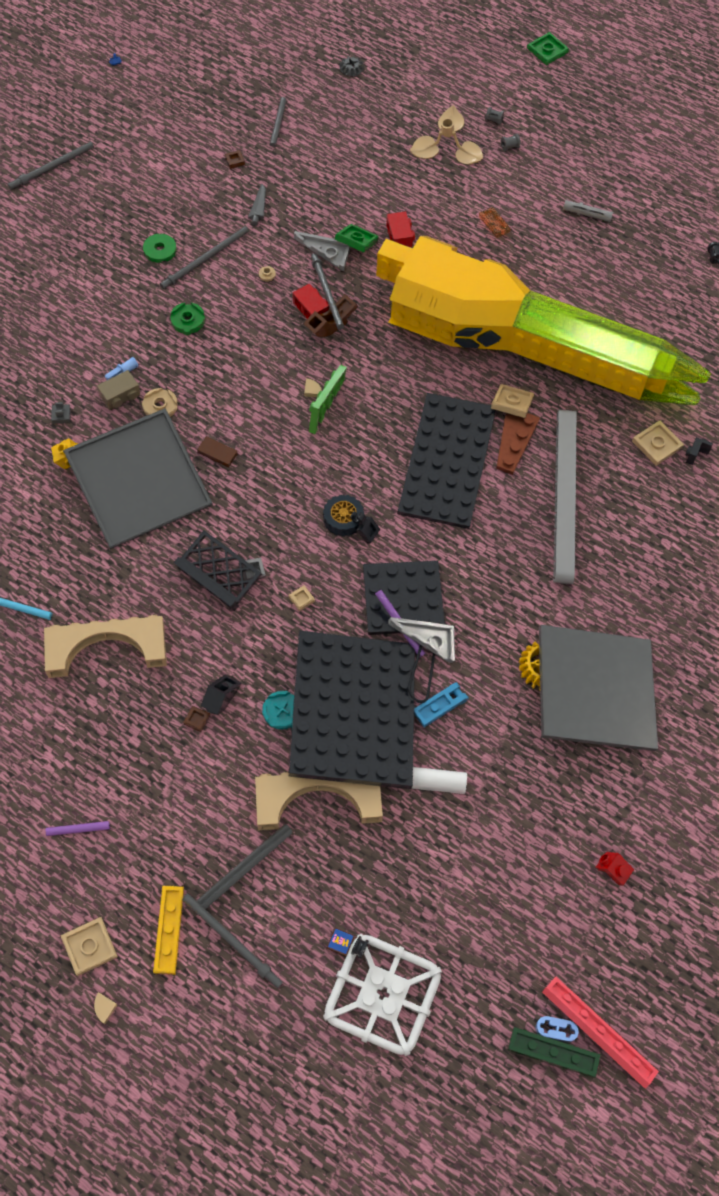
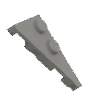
(325, 247)
(432, 636)

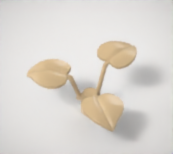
(449, 123)

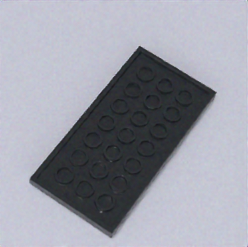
(447, 461)

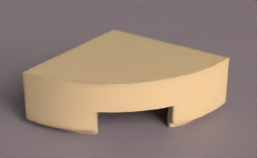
(311, 388)
(104, 1007)

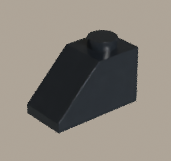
(220, 694)

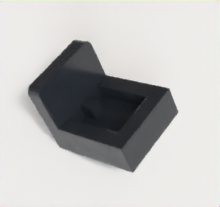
(699, 445)

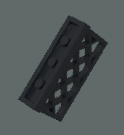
(205, 579)

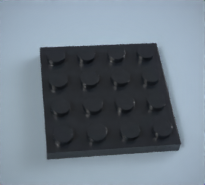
(410, 588)

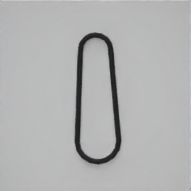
(412, 676)

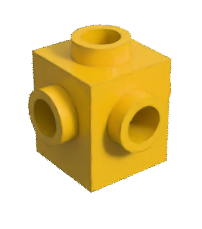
(58, 455)

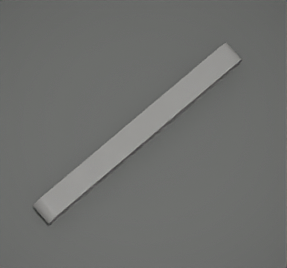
(566, 497)

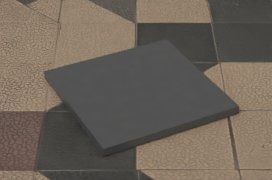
(137, 478)
(597, 688)

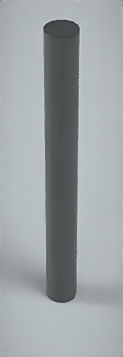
(276, 129)

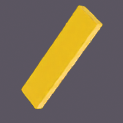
(168, 930)

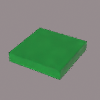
(548, 48)
(356, 237)

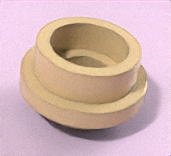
(267, 273)

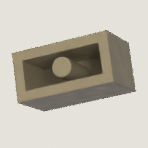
(118, 390)

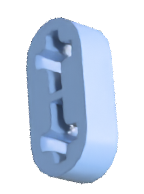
(557, 1024)

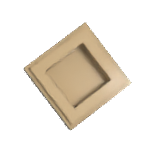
(301, 598)

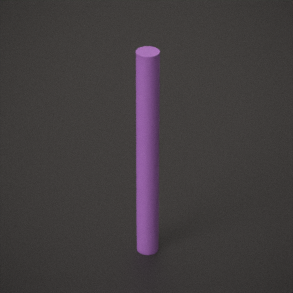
(393, 613)

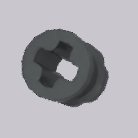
(495, 116)
(510, 142)

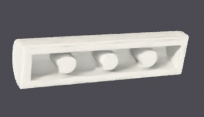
(439, 780)

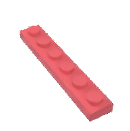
(600, 1032)

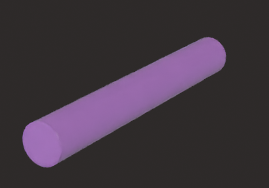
(69, 829)

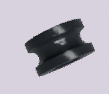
(359, 947)

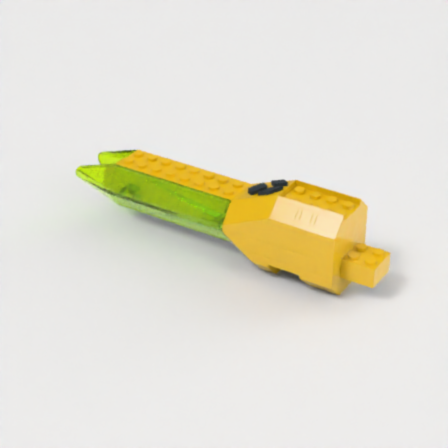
(491, 308)

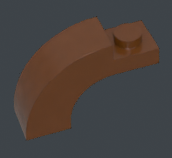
(324, 324)

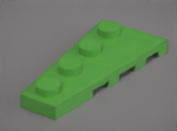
(326, 397)

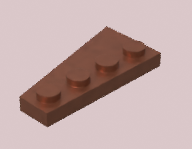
(514, 440)

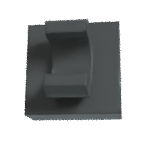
(61, 413)

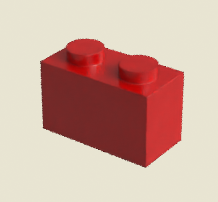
(400, 228)
(309, 300)

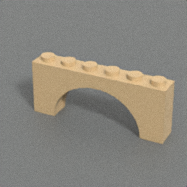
(65, 642)
(277, 791)

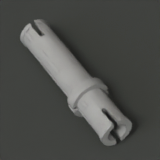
(587, 210)

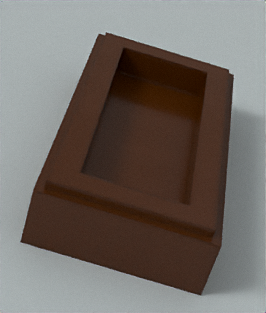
(217, 451)

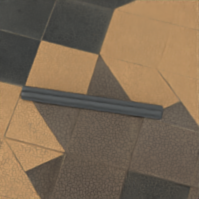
(244, 866)

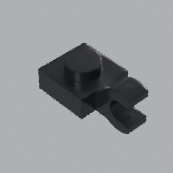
(367, 527)

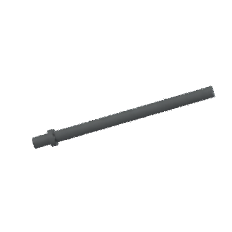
(317, 264)
(171, 279)

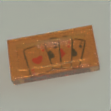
(494, 222)

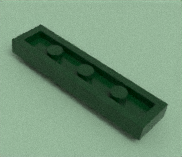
(554, 1052)

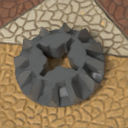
(348, 70)

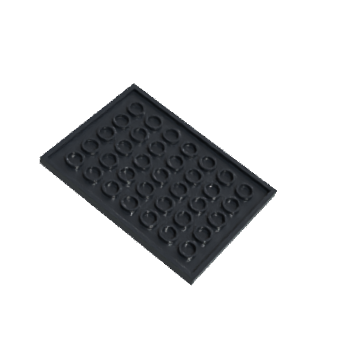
(353, 711)

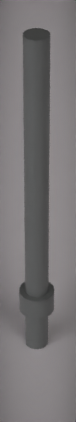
(24, 179)
(264, 970)

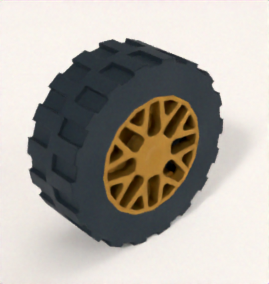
(338, 512)

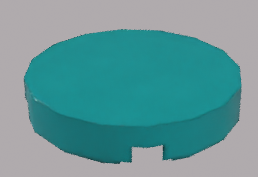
(279, 709)

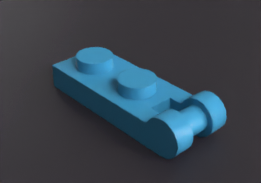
(440, 704)

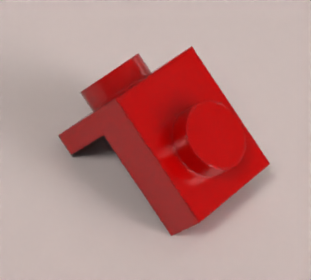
(615, 867)

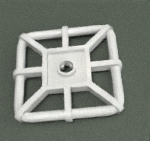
(389, 1007)

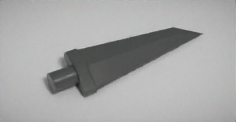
(258, 207)

